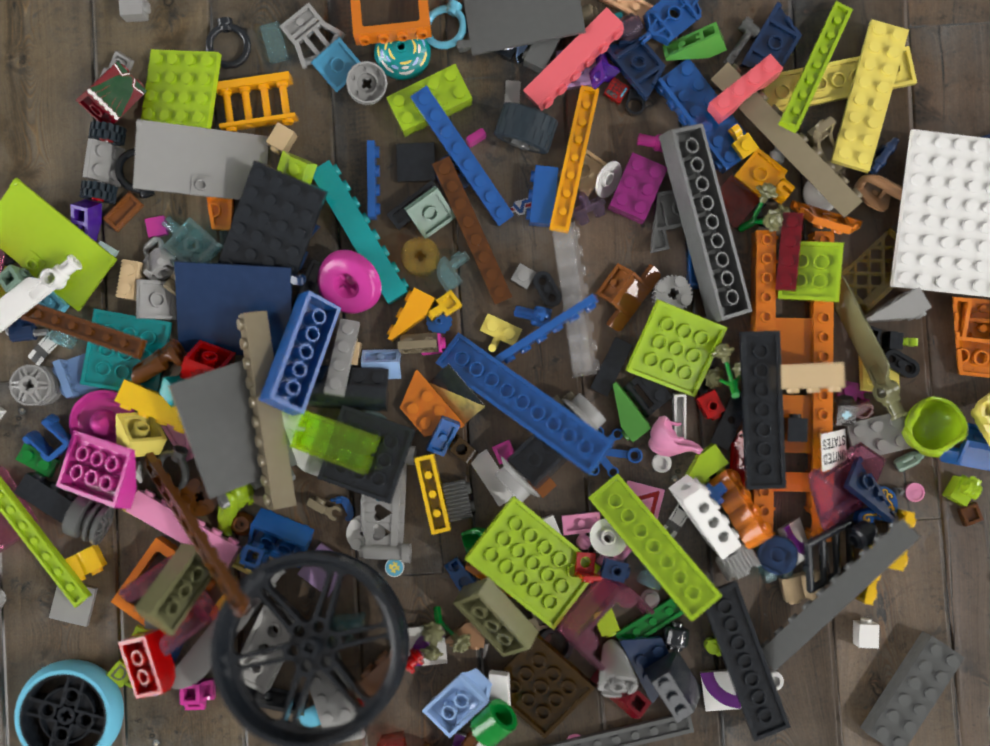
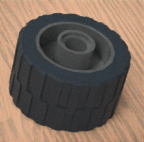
(526, 127)

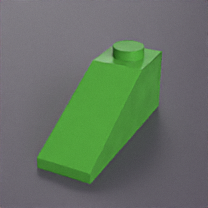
(696, 45)
(631, 419)

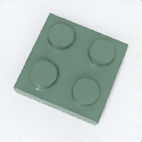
(430, 212)

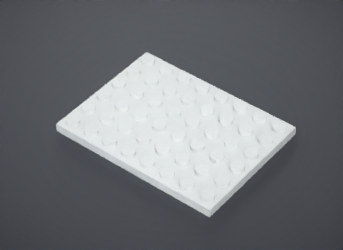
(944, 215)

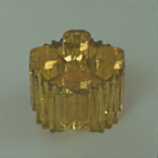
(411, 251)

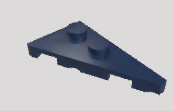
(868, 491)

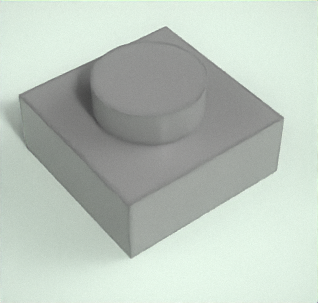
(523, 276)

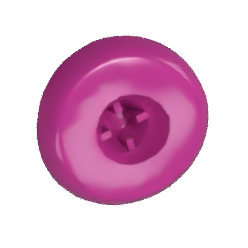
(349, 281)
(96, 414)

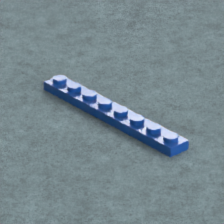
(461, 155)

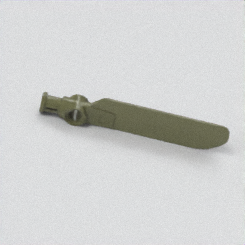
(869, 351)

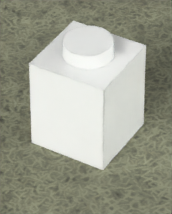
(865, 633)

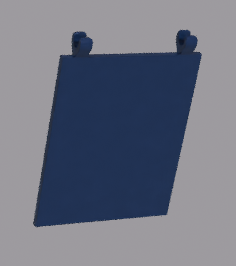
(216, 293)

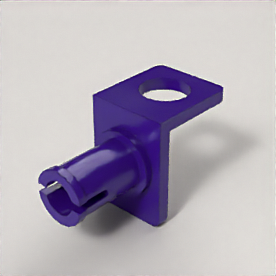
(602, 71)

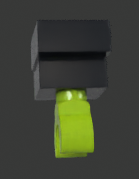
(895, 340)

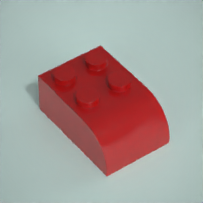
(147, 666)

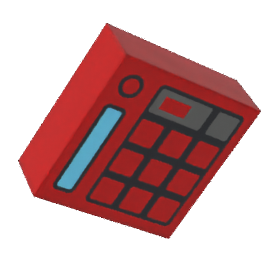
(616, 91)

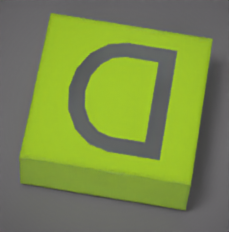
(119, 673)

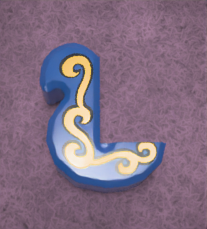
(869, 515)

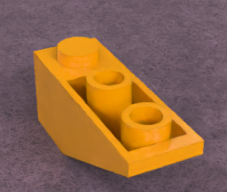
(414, 311)

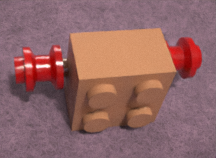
(375, 674)

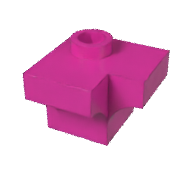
(195, 696)

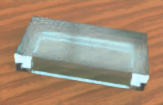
(274, 42)

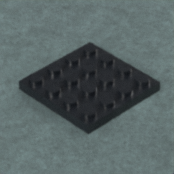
(387, 461)

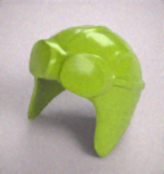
(934, 426)

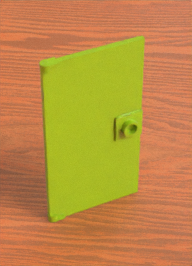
(43, 237)

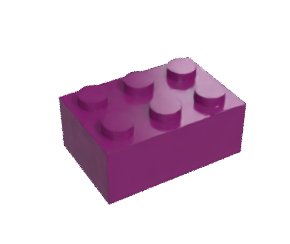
(637, 188)

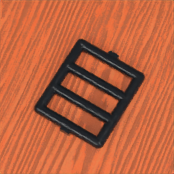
(820, 539)

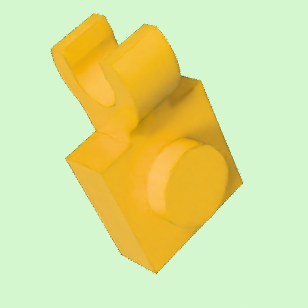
(743, 144)
(446, 304)

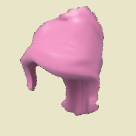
(665, 440)

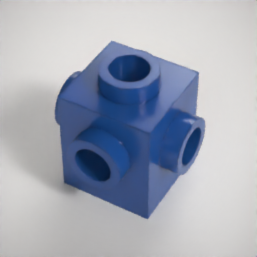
(247, 555)

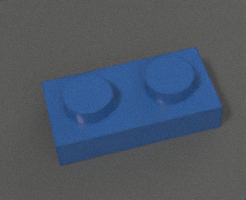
(443, 436)

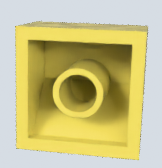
(139, 434)

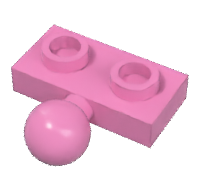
(580, 524)

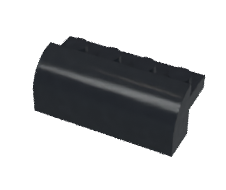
(364, 390)

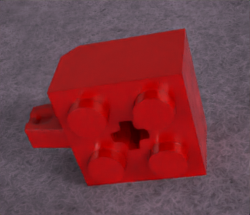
(205, 358)

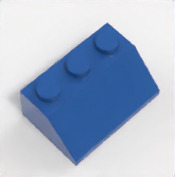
(279, 534)

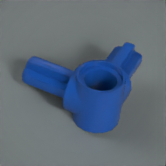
(539, 315)

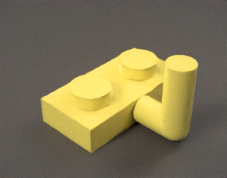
(500, 331)

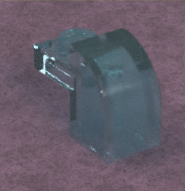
(446, 270)

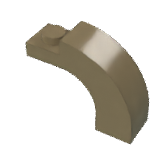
(822, 138)

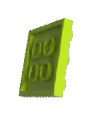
(818, 272)

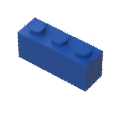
(542, 195)

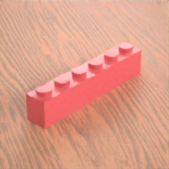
(574, 59)

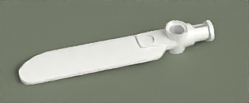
(33, 290)

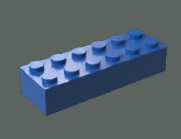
(300, 353)

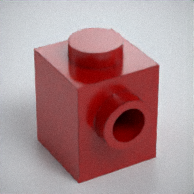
(710, 405)

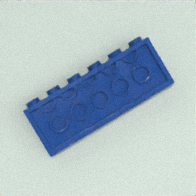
(689, 97)

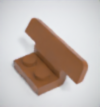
(626, 292)

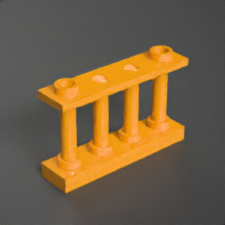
(263, 84)

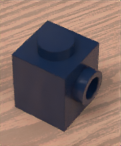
(615, 569)

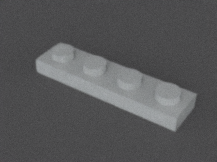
(342, 358)

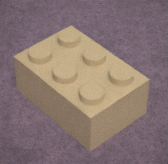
(813, 377)

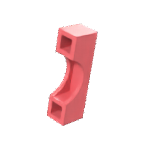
(754, 80)

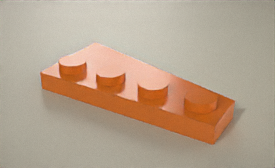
(220, 213)

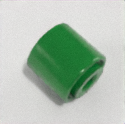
(493, 723)

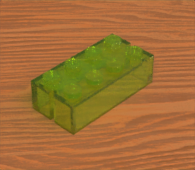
(335, 442)

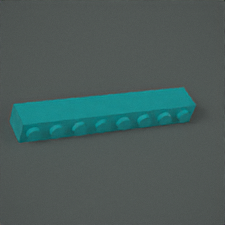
(358, 230)

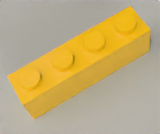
(148, 403)
(433, 493)

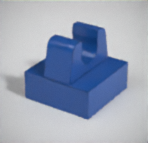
(716, 492)

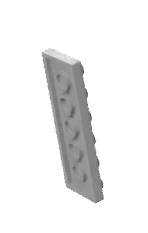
(329, 701)

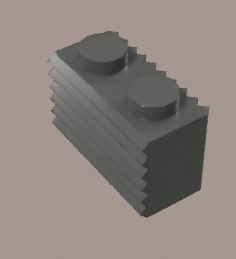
(458, 500)

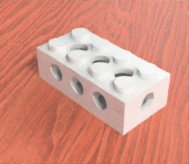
(705, 516)
(261, 634)

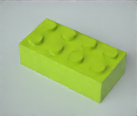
(445, 86)

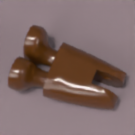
(158, 361)

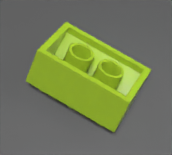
(297, 166)

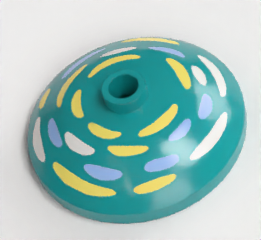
(403, 63)

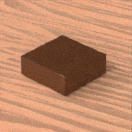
(970, 514)

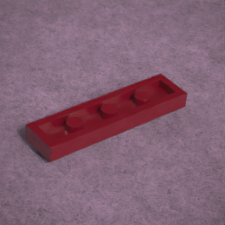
(789, 251)

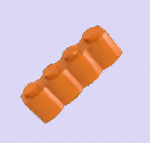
(741, 510)

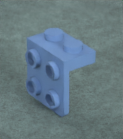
(69, 376)

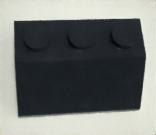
(675, 684)

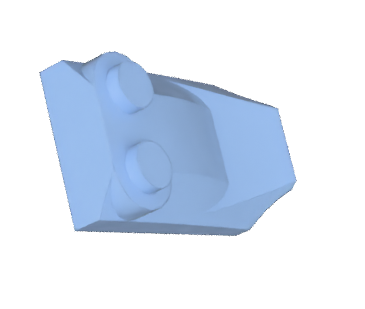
(459, 701)

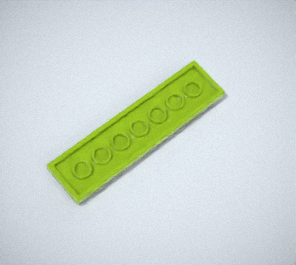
(655, 547)

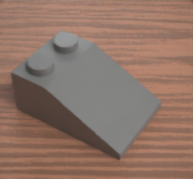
(907, 305)

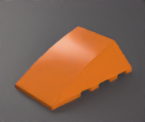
(972, 335)

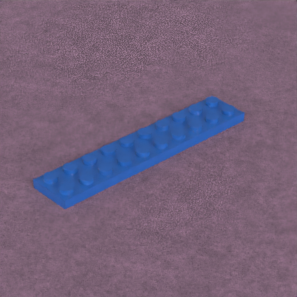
(526, 404)

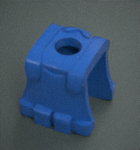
(34, 438)

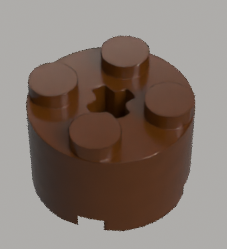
(192, 496)

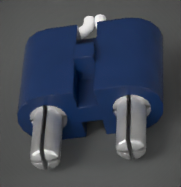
(24, 331)

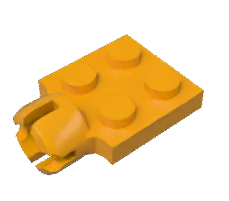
(762, 169)

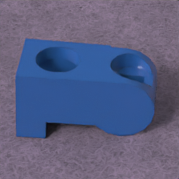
(458, 573)

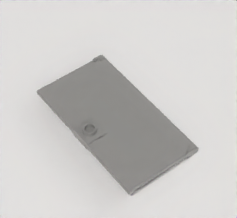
(195, 159)

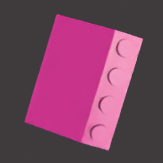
(99, 470)

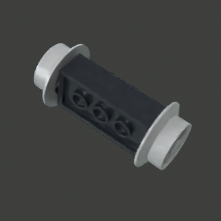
(539, 461)

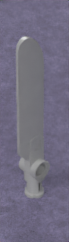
(198, 659)

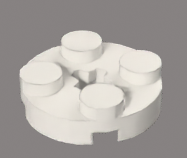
(354, 531)

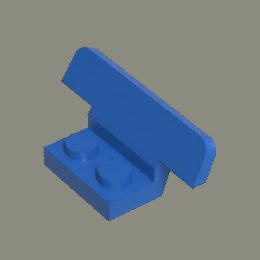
(972, 453)

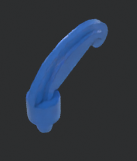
(346, 504)

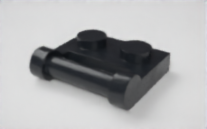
(655, 392)

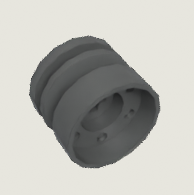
(88, 520)

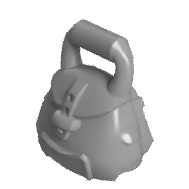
(159, 262)

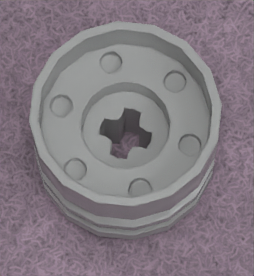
(366, 71)
(45, 387)

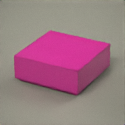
(476, 137)
(155, 227)
(503, 449)

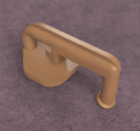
(877, 191)

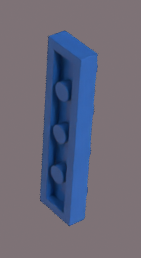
(373, 172)

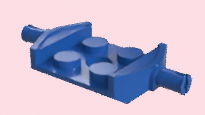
(663, 26)

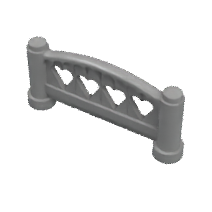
(391, 546)

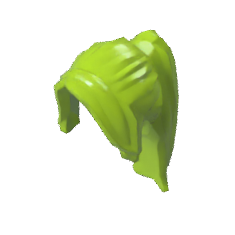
(238, 499)

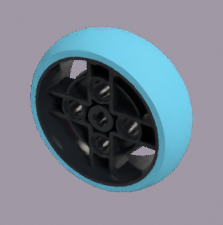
(81, 675)

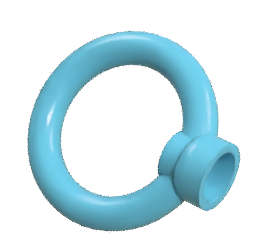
(454, 9)

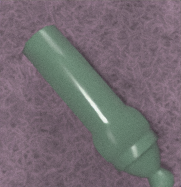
(907, 461)

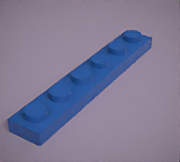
(554, 326)

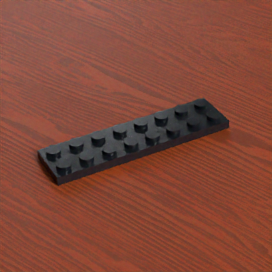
(762, 410)
(746, 663)

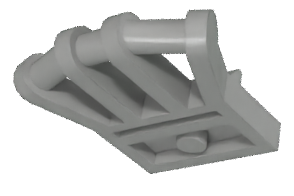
(302, 26)

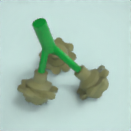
(774, 218)
(715, 376)
(433, 633)

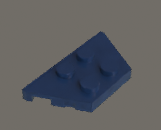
(775, 38)
(637, 64)
(642, 653)

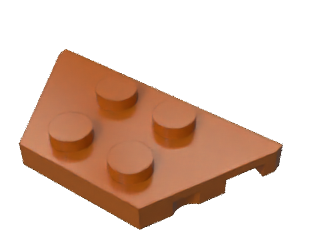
(823, 218)
(425, 405)

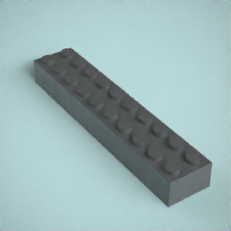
(705, 222)

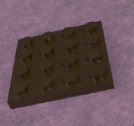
(545, 686)

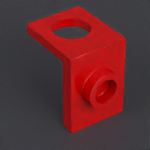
(586, 574)

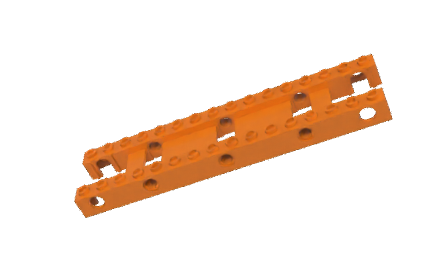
(801, 343)

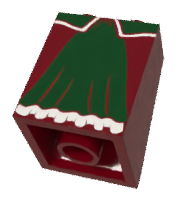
(112, 94)

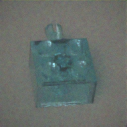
(185, 236)

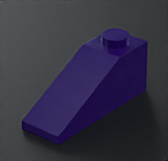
(87, 217)

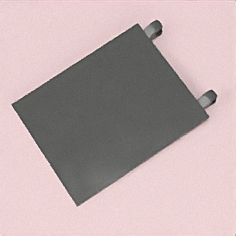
(516, 23)
(220, 429)

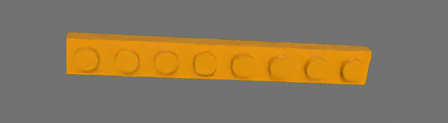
(574, 159)

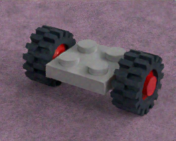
(101, 161)

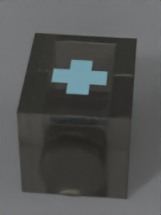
(844, 410)

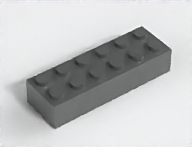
(912, 691)

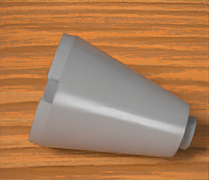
(618, 675)

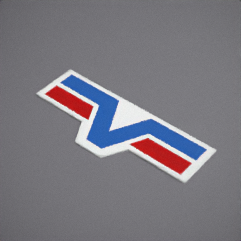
(521, 206)

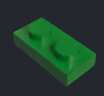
(31, 457)

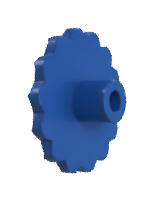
(440, 324)

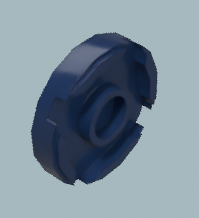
(778, 555)

